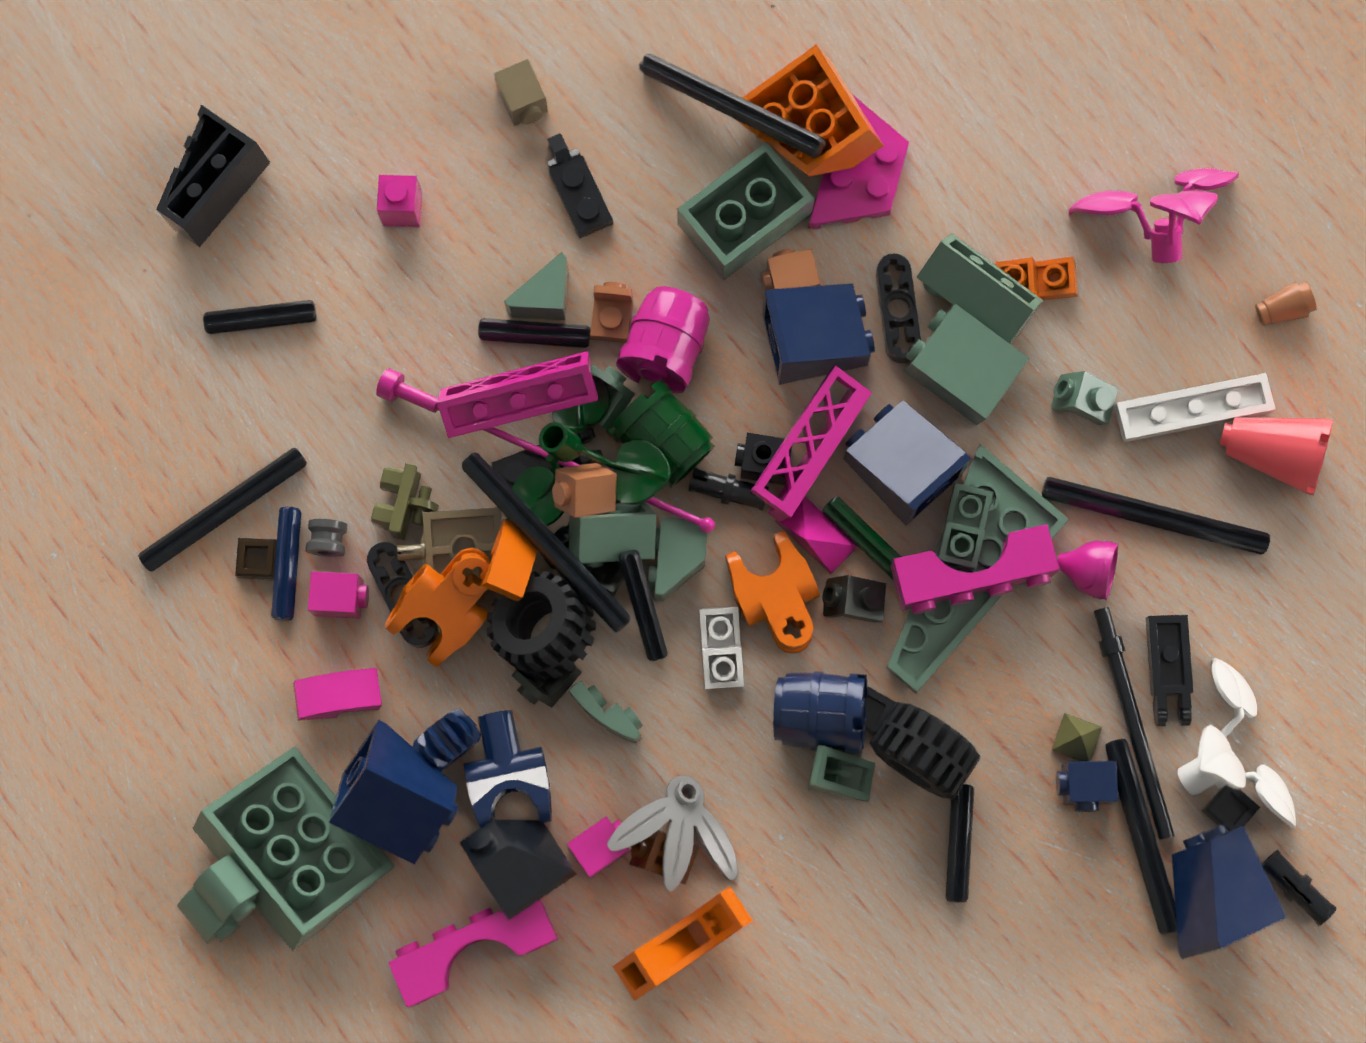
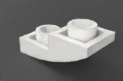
(721, 647)

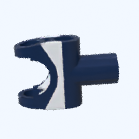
(506, 770)

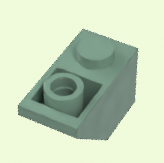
(680, 556)

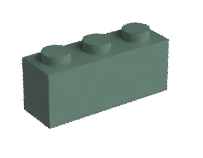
(978, 288)

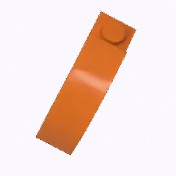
(682, 943)

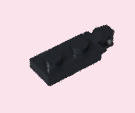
(577, 188)

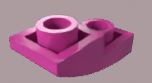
(337, 693)

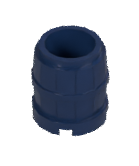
(821, 711)

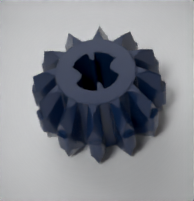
(448, 739)

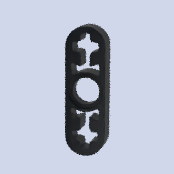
(905, 280)
(380, 574)

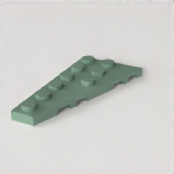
(934, 635)

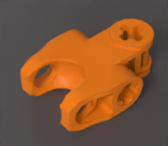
(778, 596)
(447, 600)

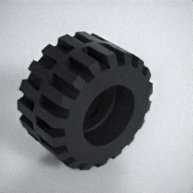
(561, 640)
(925, 750)

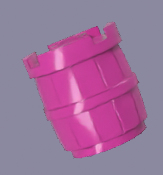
(665, 338)

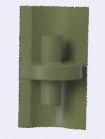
(405, 484)

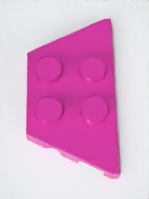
(868, 186)

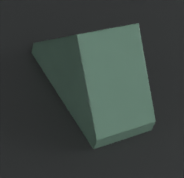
(543, 294)
(841, 774)

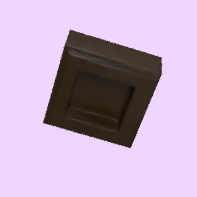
(255, 558)

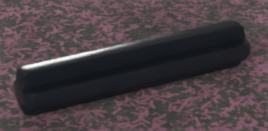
(259, 317)
(534, 332)
(643, 605)
(960, 845)

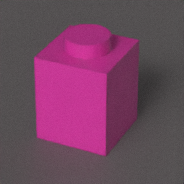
(399, 200)
(337, 595)
(592, 848)

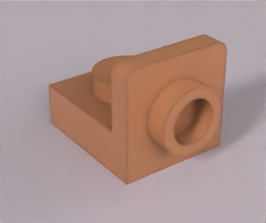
(611, 312)

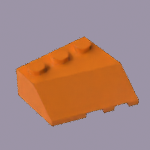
(818, 100)

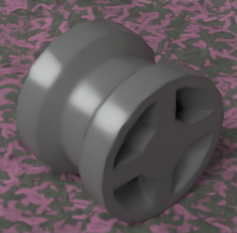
(326, 537)

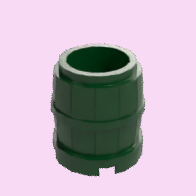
(666, 425)

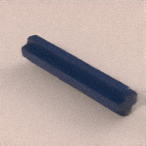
(286, 563)

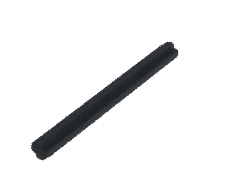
(733, 105)
(1156, 515)
(546, 542)

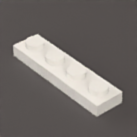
(1194, 407)

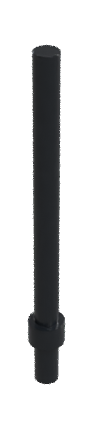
(1112, 648)

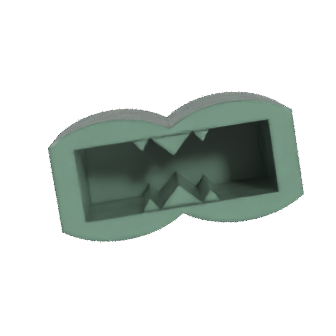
(219, 900)

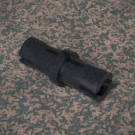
(725, 488)
(1298, 888)

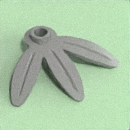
(683, 816)

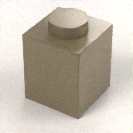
(521, 93)

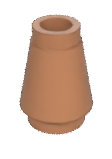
(1288, 304)

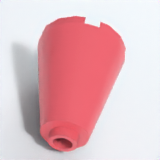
(1280, 447)

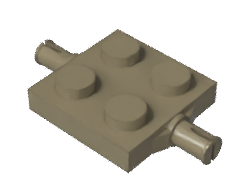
(451, 532)

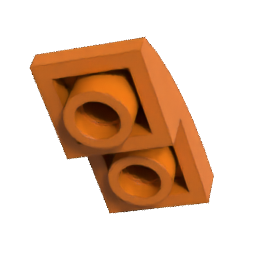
(1044, 278)
(510, 562)

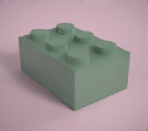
(745, 210)

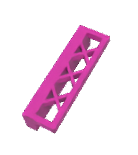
(517, 394)
(801, 477)

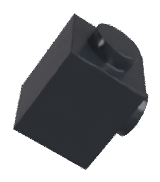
(756, 455)

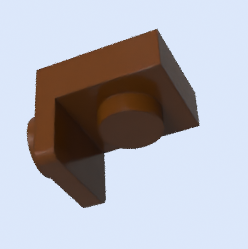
(649, 855)

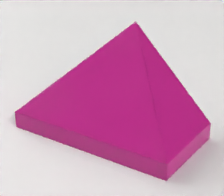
(818, 535)

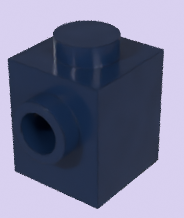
(1087, 784)

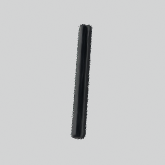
(222, 509)
(1143, 836)

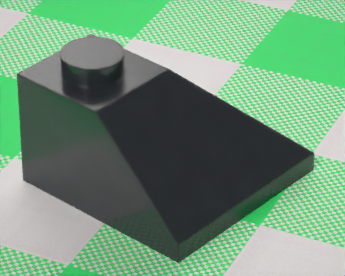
(517, 862)

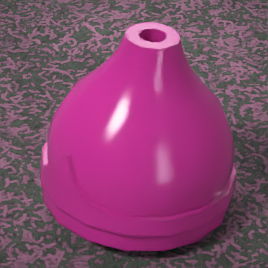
(1091, 567)

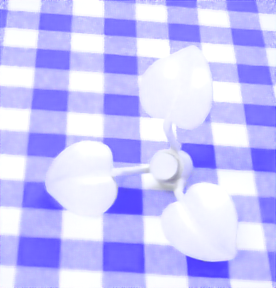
(1217, 761)

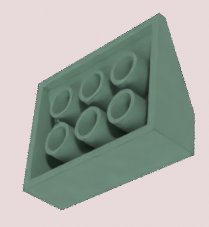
(289, 850)

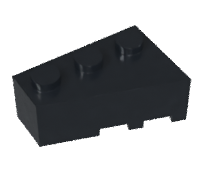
(211, 177)

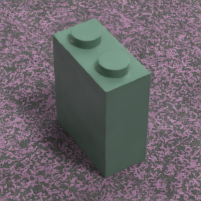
(965, 363)

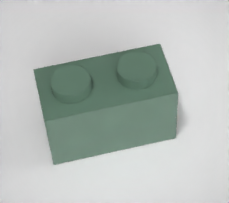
(607, 535)

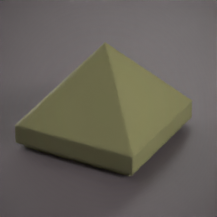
(1076, 738)

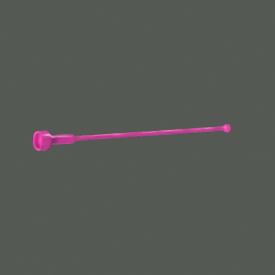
(392, 386)

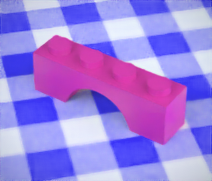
(926, 580)
(426, 969)

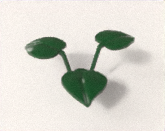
(639, 466)

